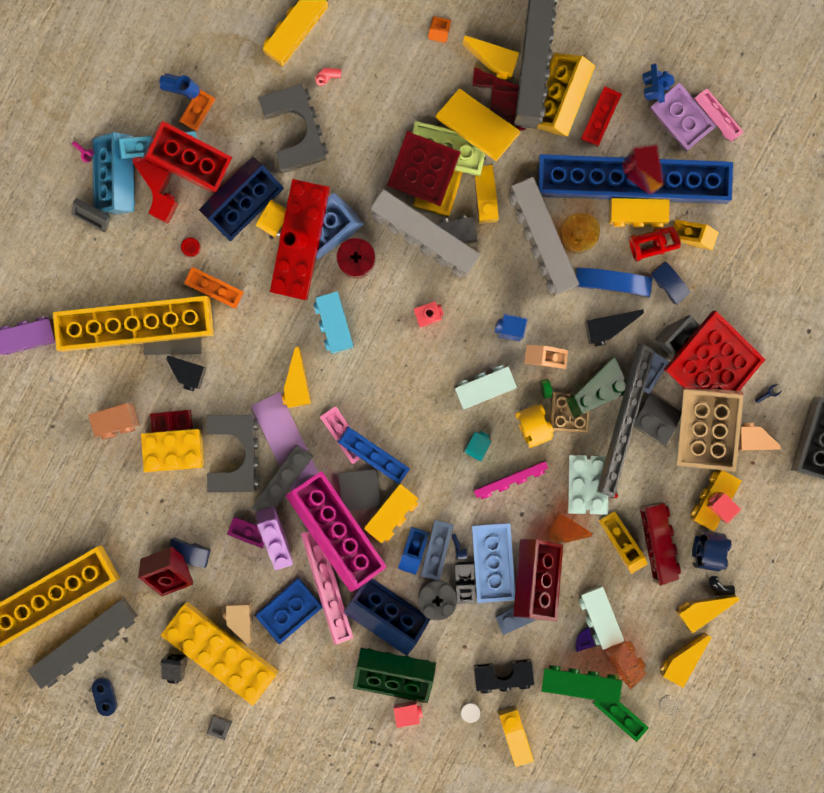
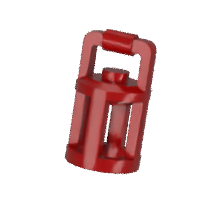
(658, 240)

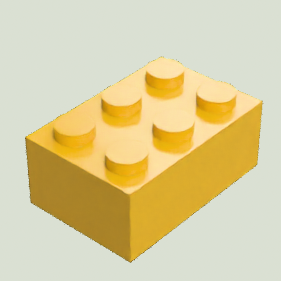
(172, 450)

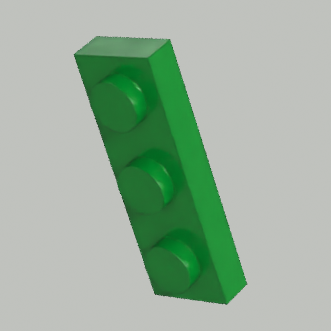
(623, 718)

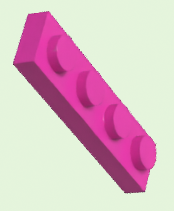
(518, 477)

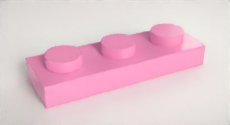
(718, 115)
(336, 425)

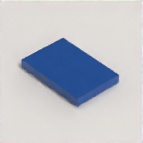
(289, 611)

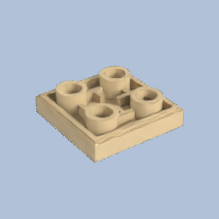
(562, 418)

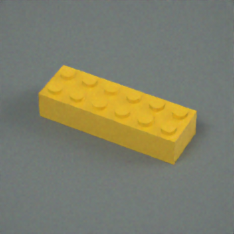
(219, 653)

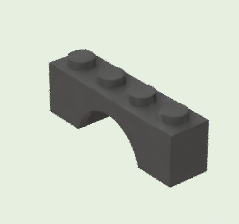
(283, 479)

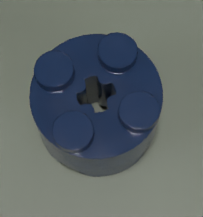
(711, 550)

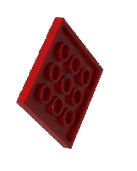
(714, 358)

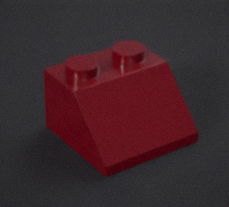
(165, 571)

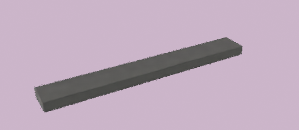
(625, 420)

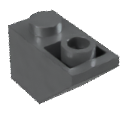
(462, 229)

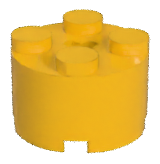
(534, 425)

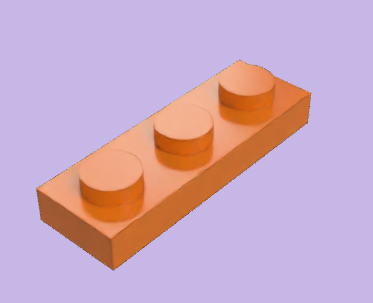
(214, 287)

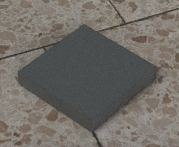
(359, 489)

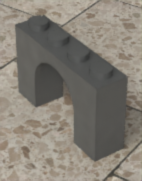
(295, 101)
(245, 477)

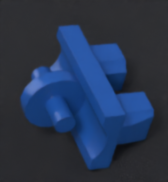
(659, 81)

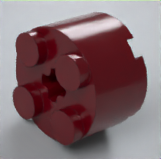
(348, 250)

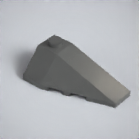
(676, 335)

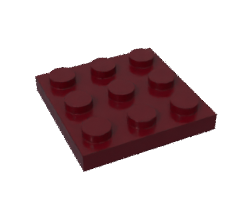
(424, 168)

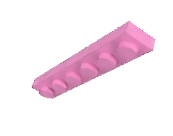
(327, 590)

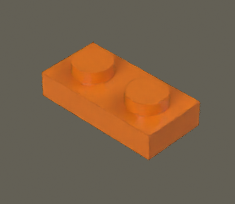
(197, 110)

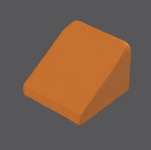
(439, 29)

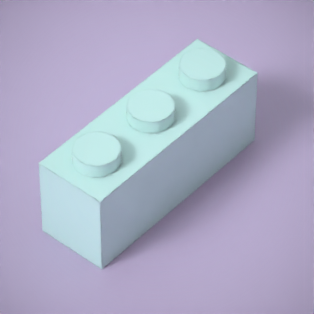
(485, 387)
(600, 617)

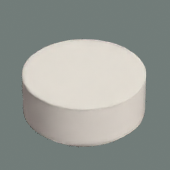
(470, 712)

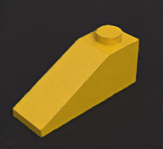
(495, 58)
(486, 196)
(296, 387)
(623, 542)
(701, 611)
(682, 662)
(515, 736)

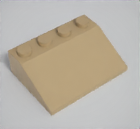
(710, 428)

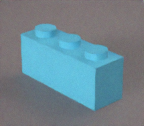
(333, 323)

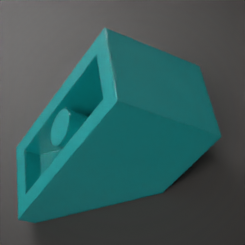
(478, 445)

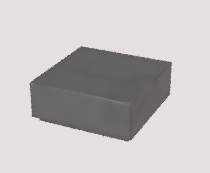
(219, 727)

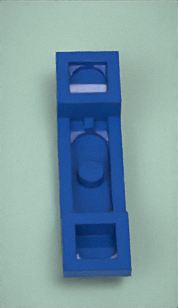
(614, 281)

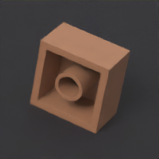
(114, 420)

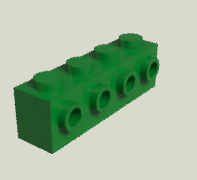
(581, 685)

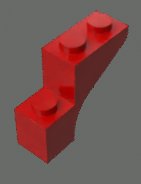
(157, 179)

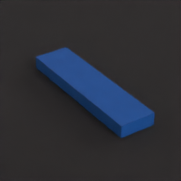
(373, 455)

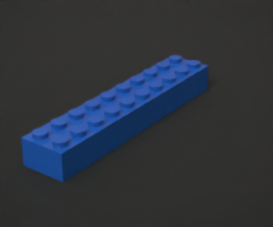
(604, 179)

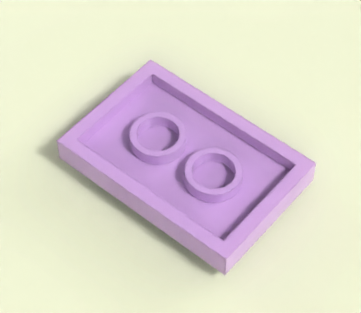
(683, 117)

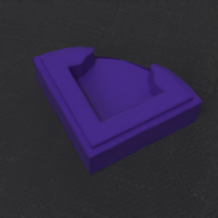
(584, 640)

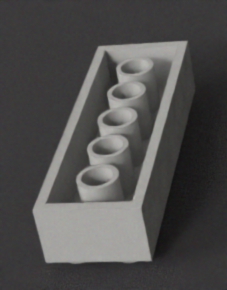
(424, 234)
(543, 237)

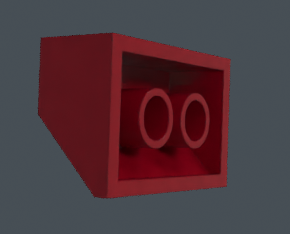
(644, 168)

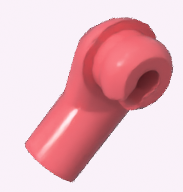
(326, 74)

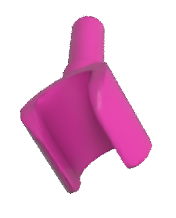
(84, 152)

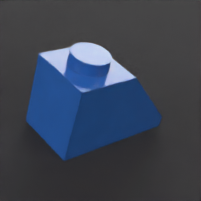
(413, 550)

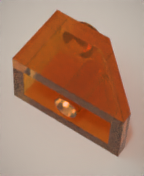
(566, 530)

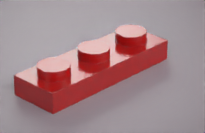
(601, 116)

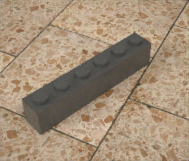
(82, 643)

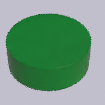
(546, 388)

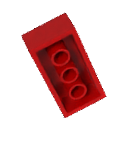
(187, 157)

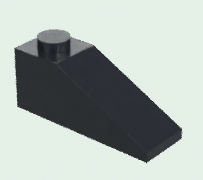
(607, 327)

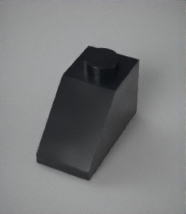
(187, 373)
(173, 667)

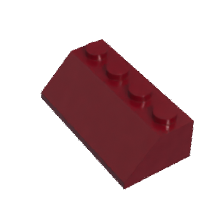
(659, 543)
(538, 580)

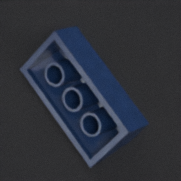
(241, 198)
(387, 616)

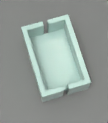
(583, 485)

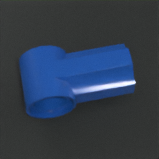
(179, 85)

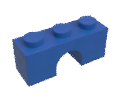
(511, 327)

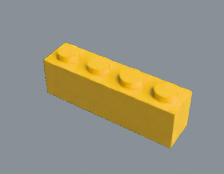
(293, 29)

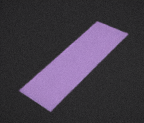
(281, 433)

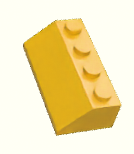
(566, 88)

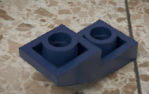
(671, 282)
(193, 553)

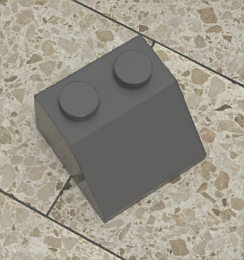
(657, 419)

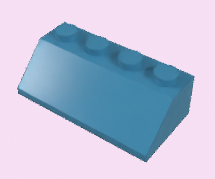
(112, 176)

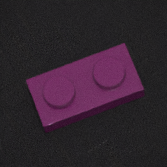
(246, 532)

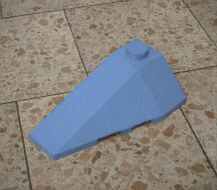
(338, 224)

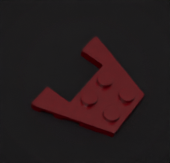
(503, 95)

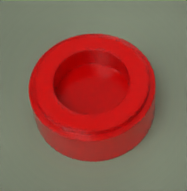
(190, 247)

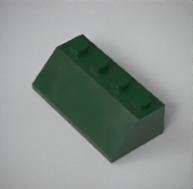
(394, 675)

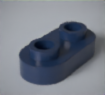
(104, 697)

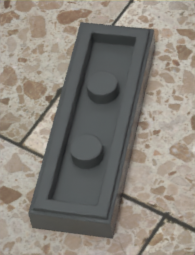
(171, 347)

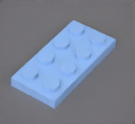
(493, 562)

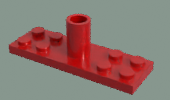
(297, 257)

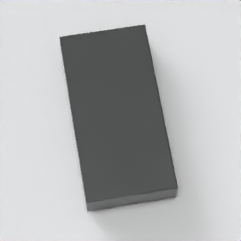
(90, 215)

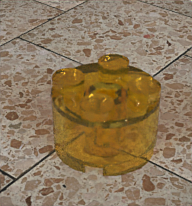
(579, 222)

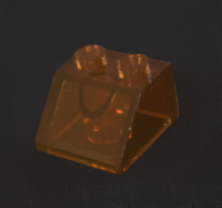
(626, 663)

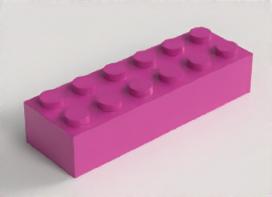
(336, 531)

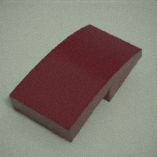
(171, 421)

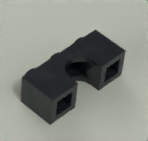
(520, 676)

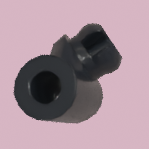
(720, 589)

